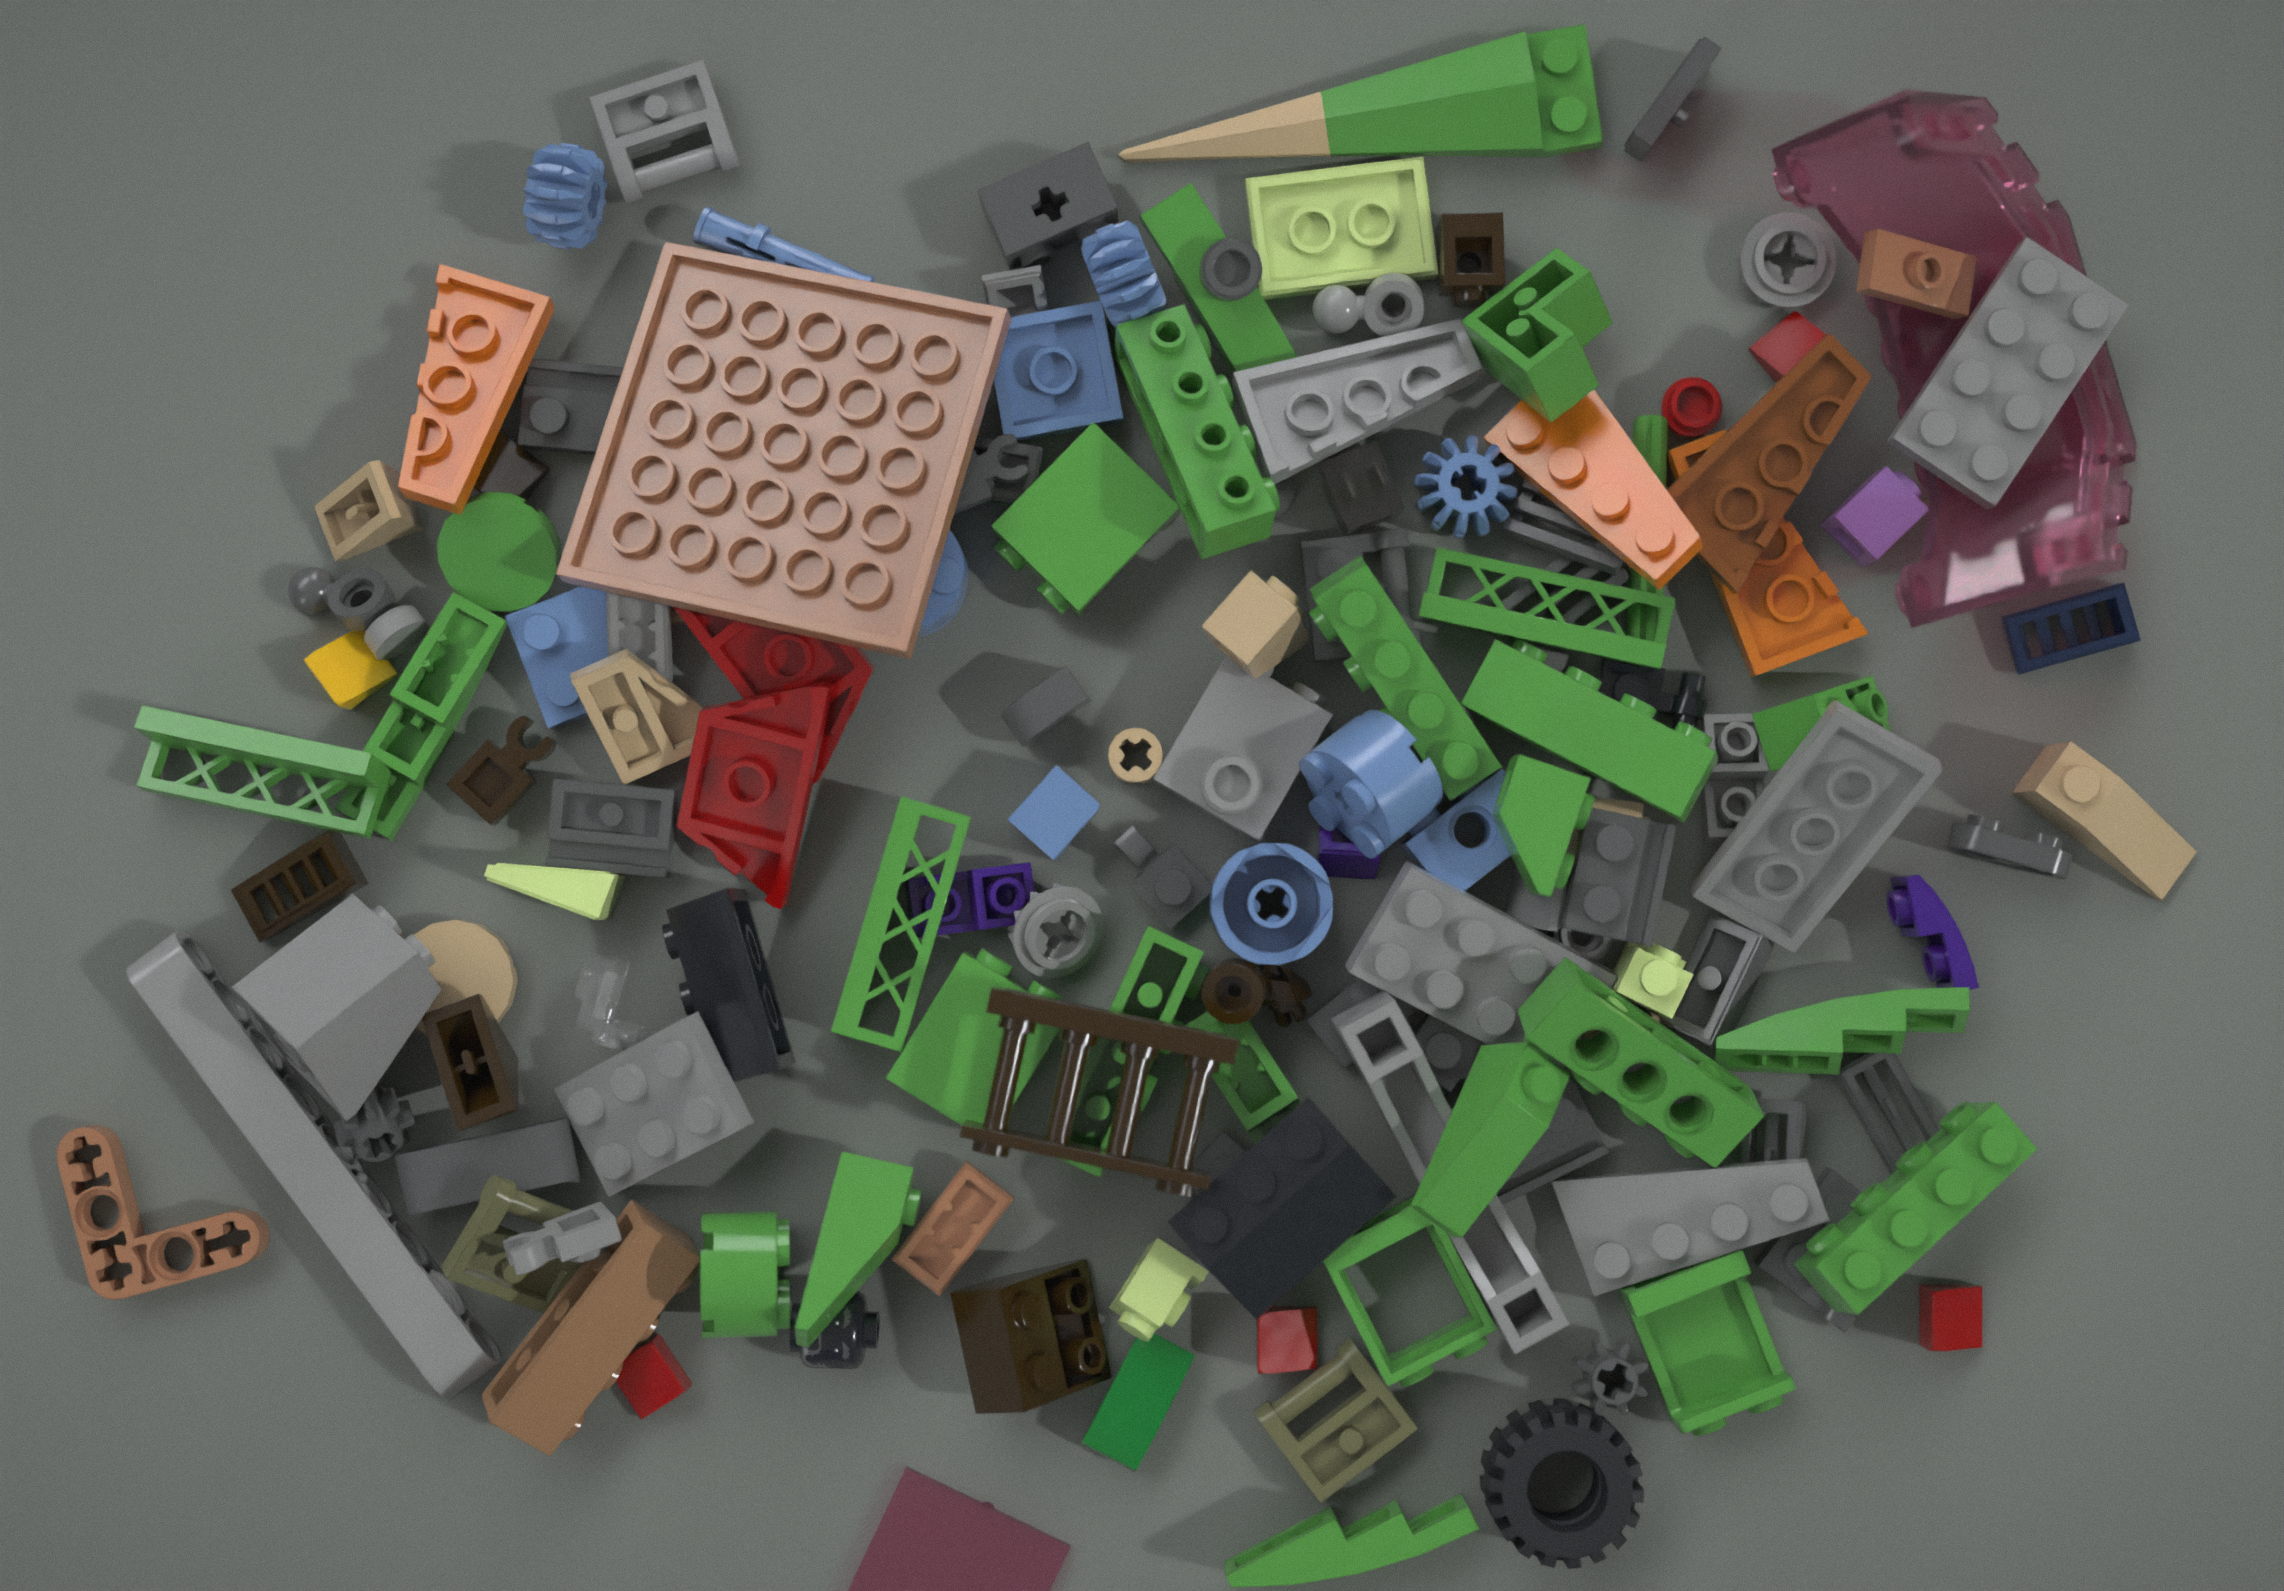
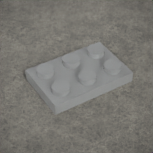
(653, 1104)

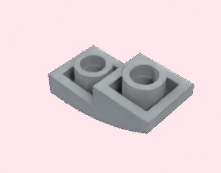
(1736, 776)

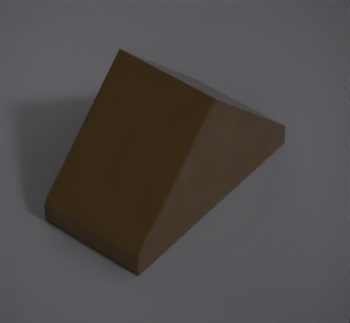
(473, 1062)

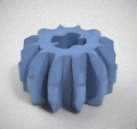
(564, 196)
(1123, 273)
(1448, 498)

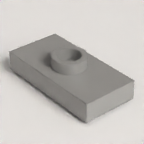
(642, 629)

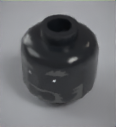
(843, 1340)

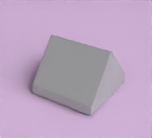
(1017, 290)

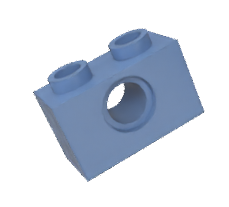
(1436, 848)

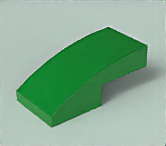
(1137, 1400)

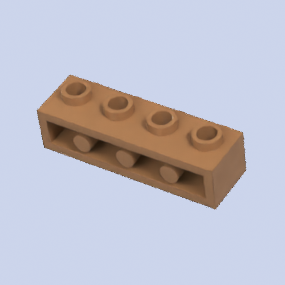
(591, 1331)

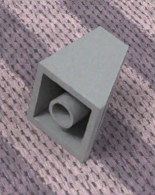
(342, 1000)

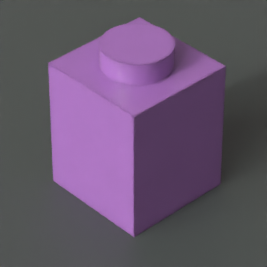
(1875, 515)

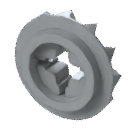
(1807, 243)
(1062, 953)

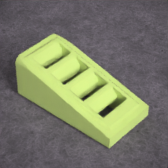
(575, 890)

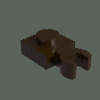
(496, 776)

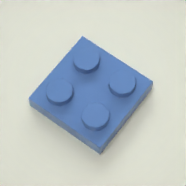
(1057, 373)

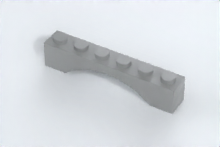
(1417, 1116)

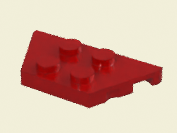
(774, 660)
(754, 782)

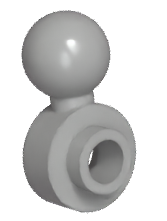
(1339, 308)

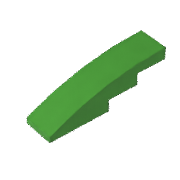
(1240, 329)
(428, 708)
(1818, 1034)
(1255, 1082)
(1325, 1550)

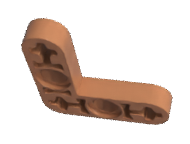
(141, 1250)

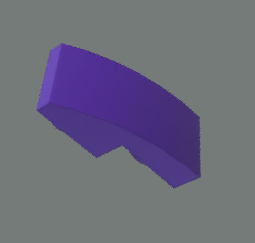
(975, 900)
(1922, 913)

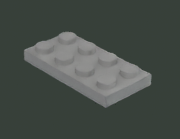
(2007, 373)
(1815, 826)
(1458, 957)

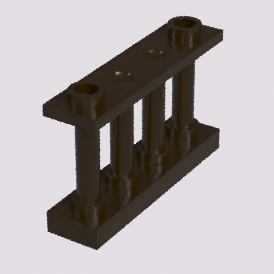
(1141, 1043)

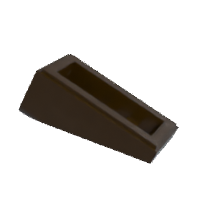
(340, 862)

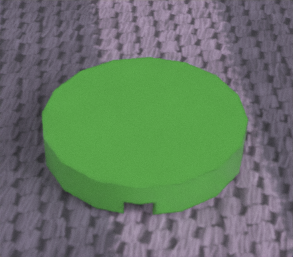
(499, 552)

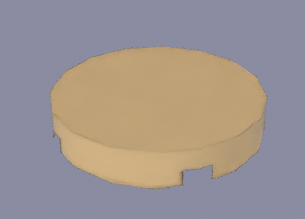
(469, 963)

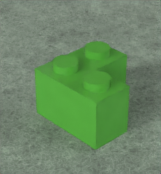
(1536, 333)

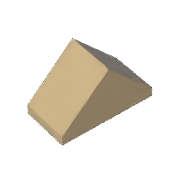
(367, 512)

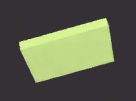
(1341, 226)

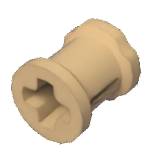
(1135, 737)

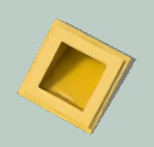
(350, 669)

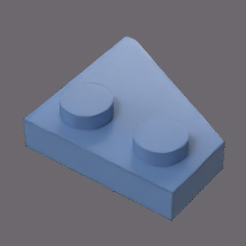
(558, 640)

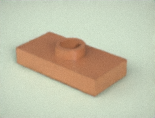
(1916, 274)
(953, 1228)

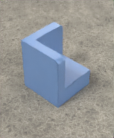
(1054, 813)

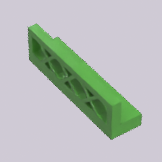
(1542, 630)
(263, 749)
(878, 917)

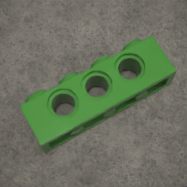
(1576, 1002)

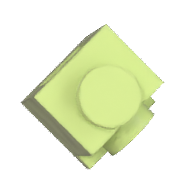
(1651, 978)
(1155, 1290)

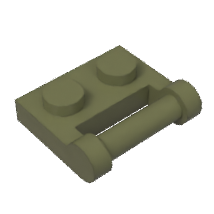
(480, 1257)
(1349, 1435)

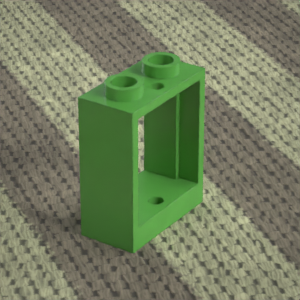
(1459, 1337)

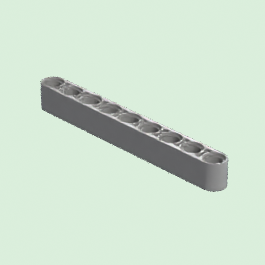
(317, 1174)

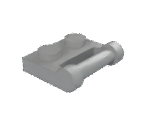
(657, 113)

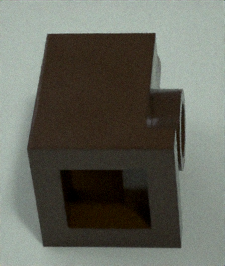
(1475, 237)

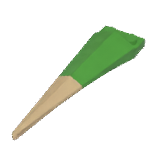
(1489, 100)

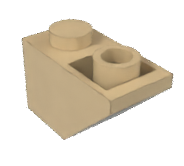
(1258, 624)

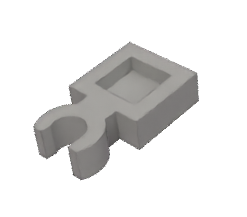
(571, 1237)

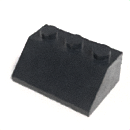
(729, 981)
(1281, 1209)

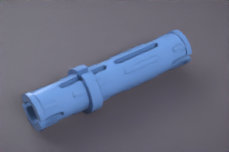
(756, 242)

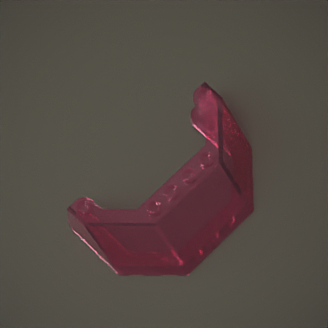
(1946, 178)

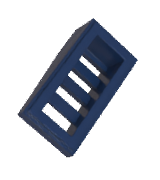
(2120, 615)

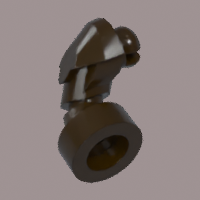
(1239, 989)

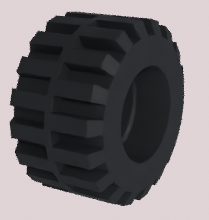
(1591, 1523)

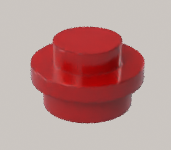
(1691, 407)

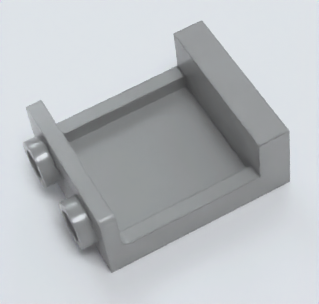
(1251, 719)

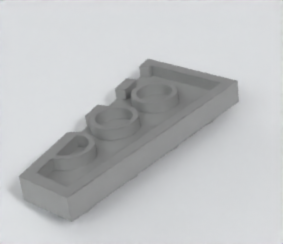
(1342, 395)
(1674, 1218)

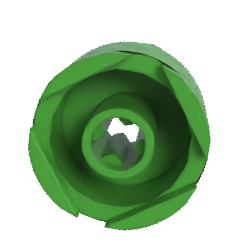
(741, 1274)

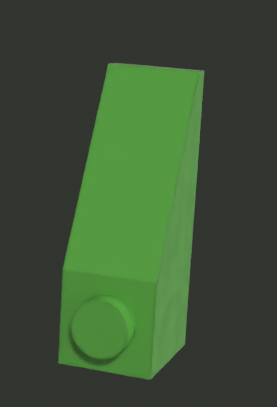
(1489, 1132)
(857, 1234)

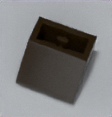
(1030, 1337)

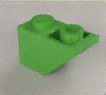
(1786, 725)
(1537, 817)

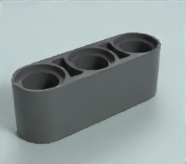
(459, 1169)

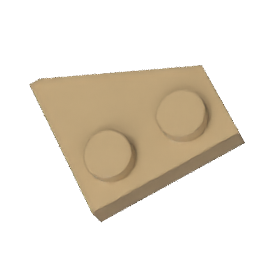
(637, 714)

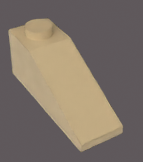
(2105, 817)

